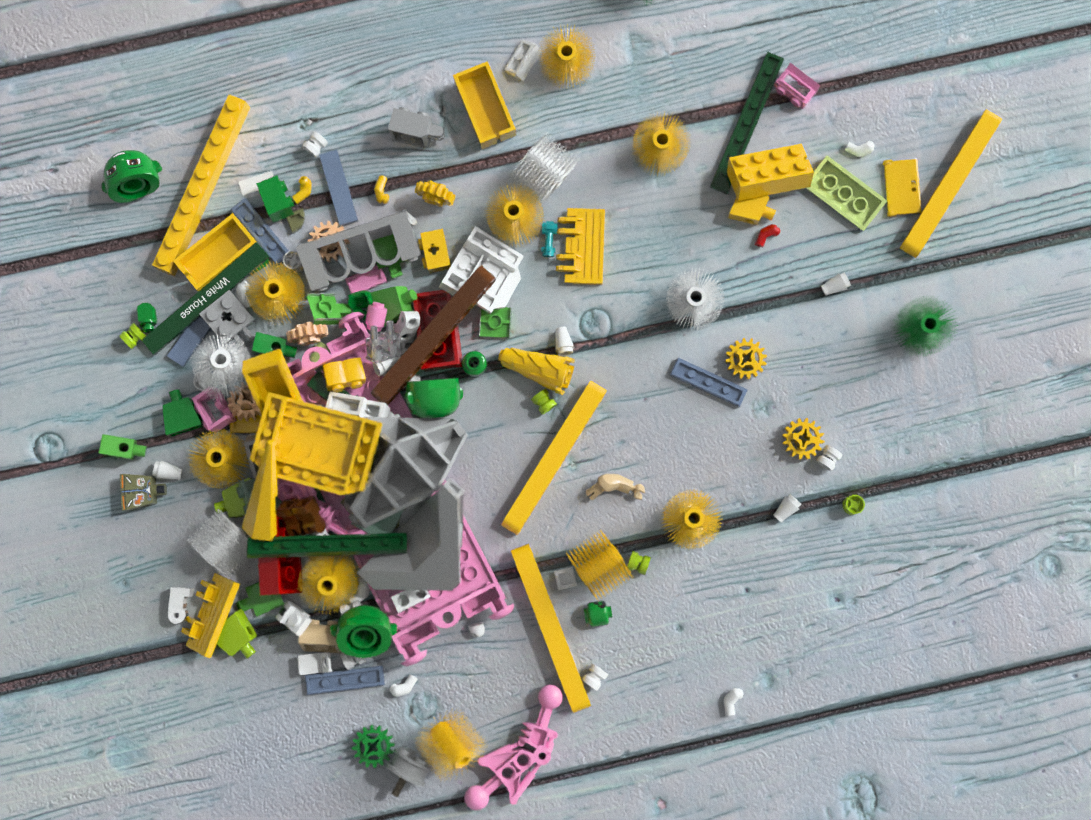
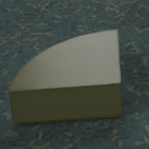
(295, 221)

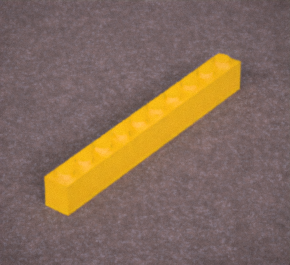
(201, 184)

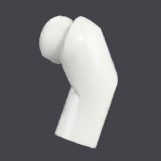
(862, 150)
(362, 591)

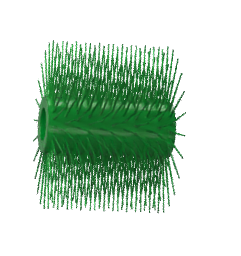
(924, 326)

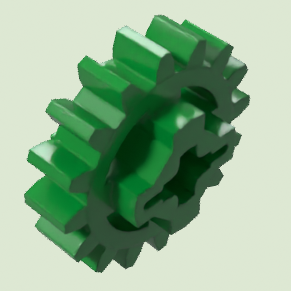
(366, 740)

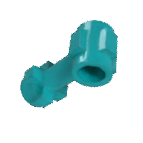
(549, 228)

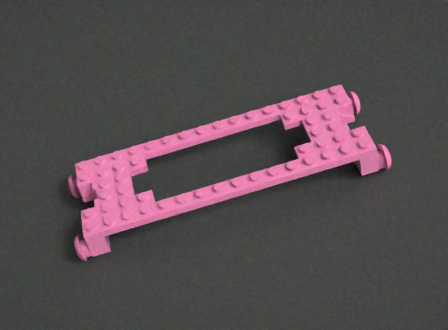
(478, 584)

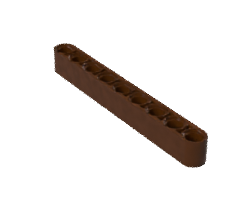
(433, 335)

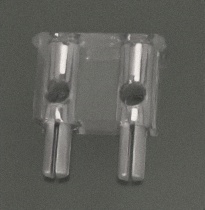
(384, 345)

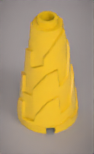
(547, 370)

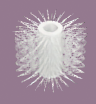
(545, 167)
(701, 293)
(222, 367)
(221, 547)

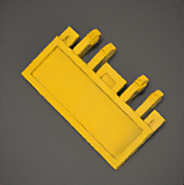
(585, 248)
(212, 614)

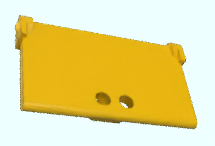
(901, 192)

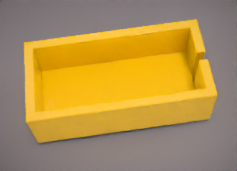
(484, 105)
(769, 172)
(214, 252)
(269, 374)

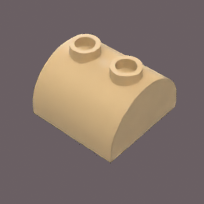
(318, 638)

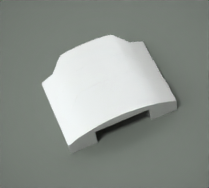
(493, 256)

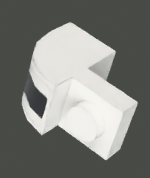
(294, 618)

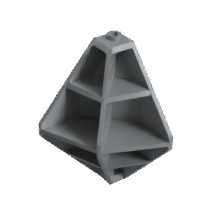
(406, 466)
(432, 547)

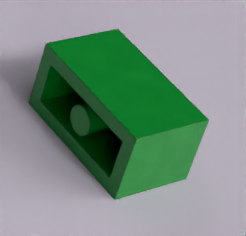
(275, 198)

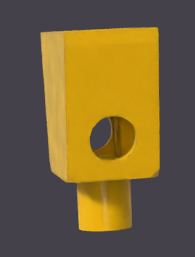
(751, 210)

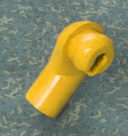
(305, 189)
(379, 190)

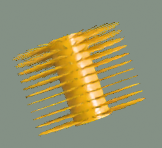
(567, 57)
(654, 141)
(515, 215)
(276, 293)
(212, 456)
(702, 520)
(601, 562)
(329, 581)
(450, 744)

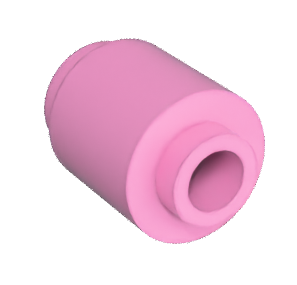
(376, 316)

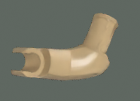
(612, 482)

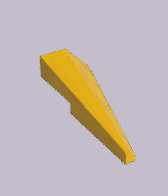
(261, 513)

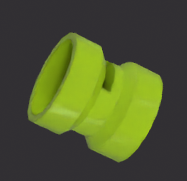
(137, 335)
(543, 401)
(855, 502)
(634, 560)

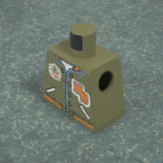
(139, 491)

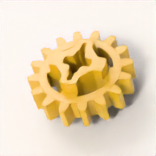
(435, 193)
(752, 363)
(811, 440)

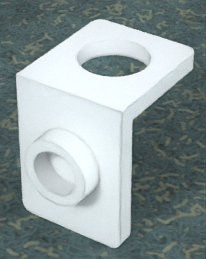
(314, 663)

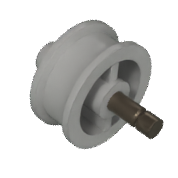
(408, 768)

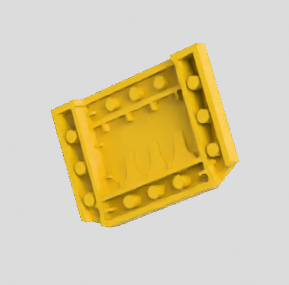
(317, 444)

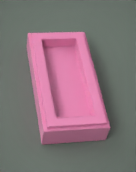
(366, 280)

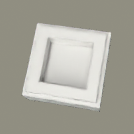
(565, 578)

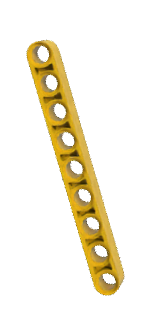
(950, 183)
(553, 457)
(551, 628)

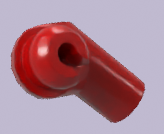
(770, 230)

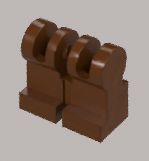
(301, 516)

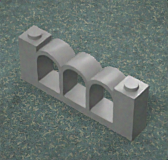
(315, 269)

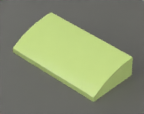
(846, 193)

